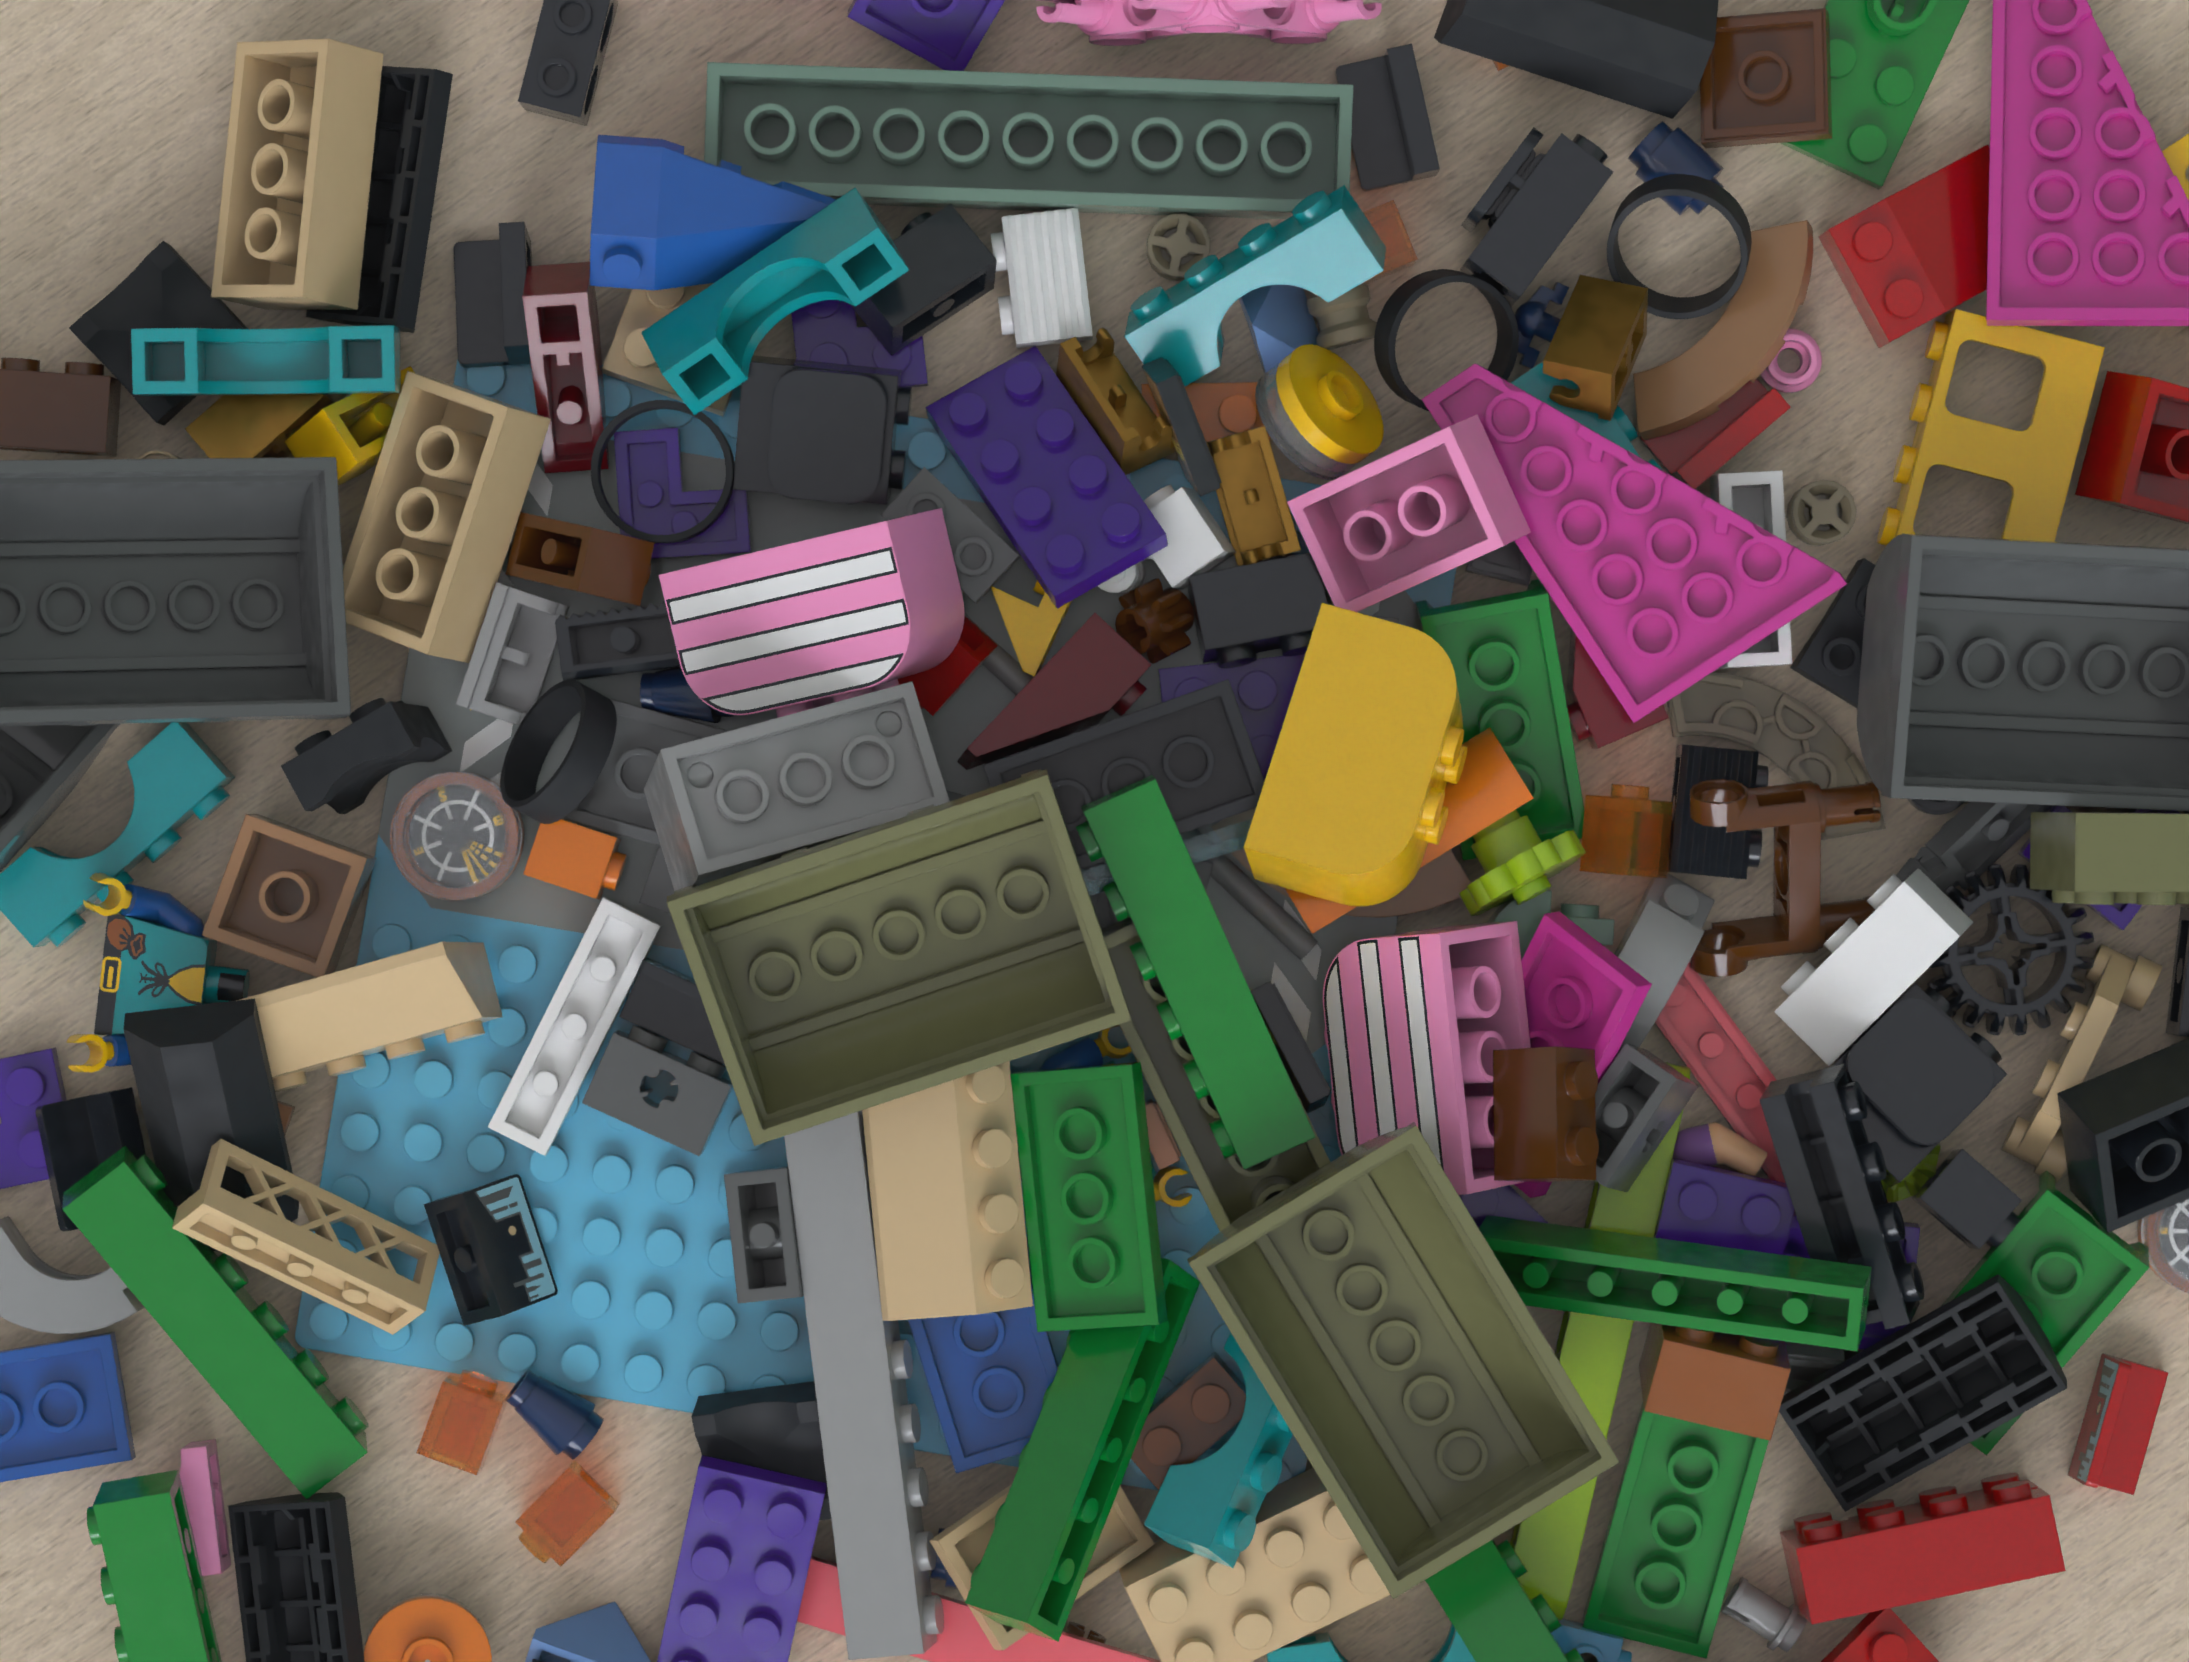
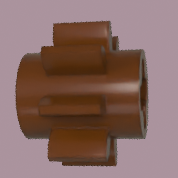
(1155, 620)

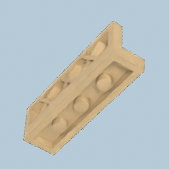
(296, 1254)

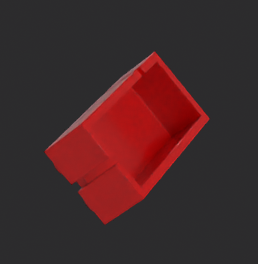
(1922, 1548)

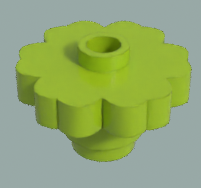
(1516, 863)

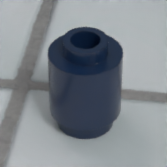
(1674, 153)

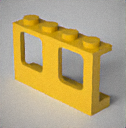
(2030, 461)

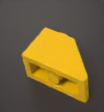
(349, 431)

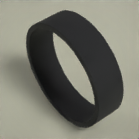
(1700, 189)
(1407, 294)
(598, 454)
(579, 767)

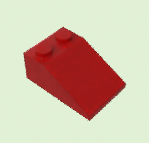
(1917, 249)
(2139, 447)

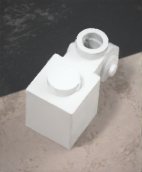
(1193, 541)

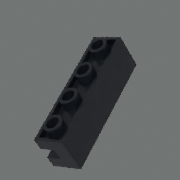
(1839, 1188)

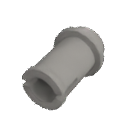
(1764, 1615)

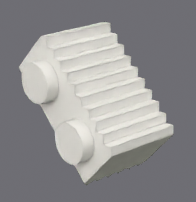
(1045, 278)

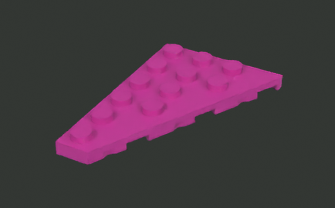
(2078, 189)
(1631, 556)

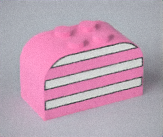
(817, 616)
(1417, 1037)

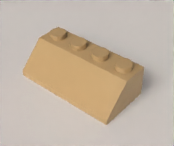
(376, 1009)
(948, 1200)

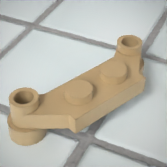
(2116, 981)

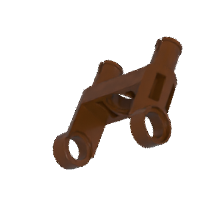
(1799, 818)

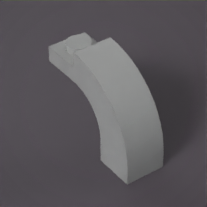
(1661, 944)
(55, 1300)

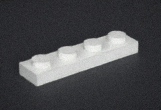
(574, 1026)

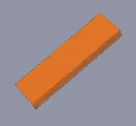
(1482, 796)

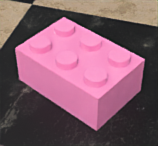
(1409, 516)

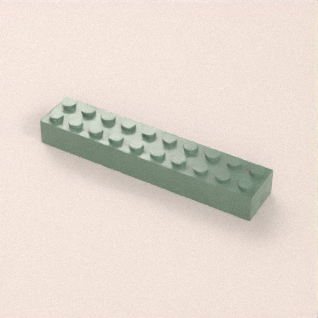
(1032, 138)

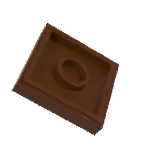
(1768, 80)

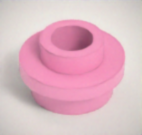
(1809, 367)

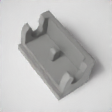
(511, 654)

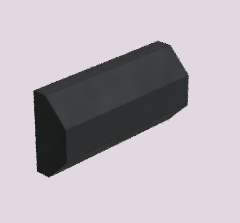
(1618, 49)
(400, 198)
(204, 1081)
(1924, 1392)
(296, 1579)

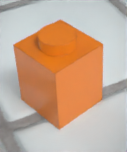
(576, 858)

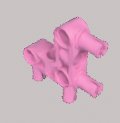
(1143, 20)

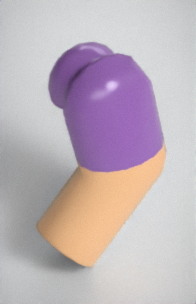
(1715, 1145)

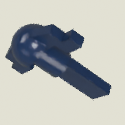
(1535, 321)

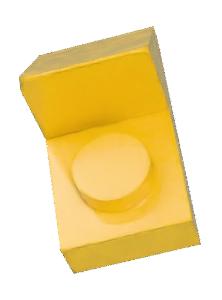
(1030, 627)

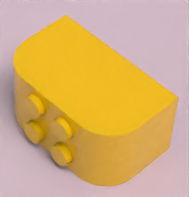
(1359, 763)

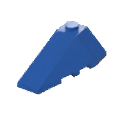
(680, 219)

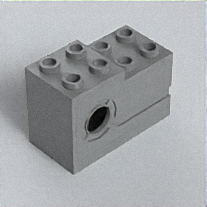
(791, 784)

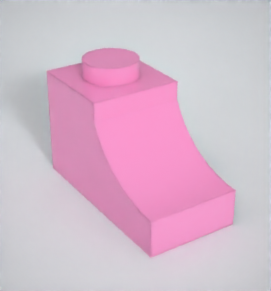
(205, 1505)

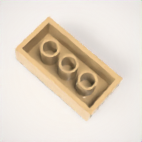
(297, 175)
(440, 516)
(1286, 1584)

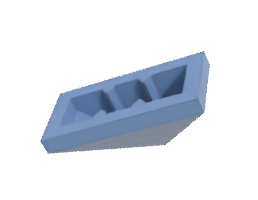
(1278, 322)
(588, 1637)

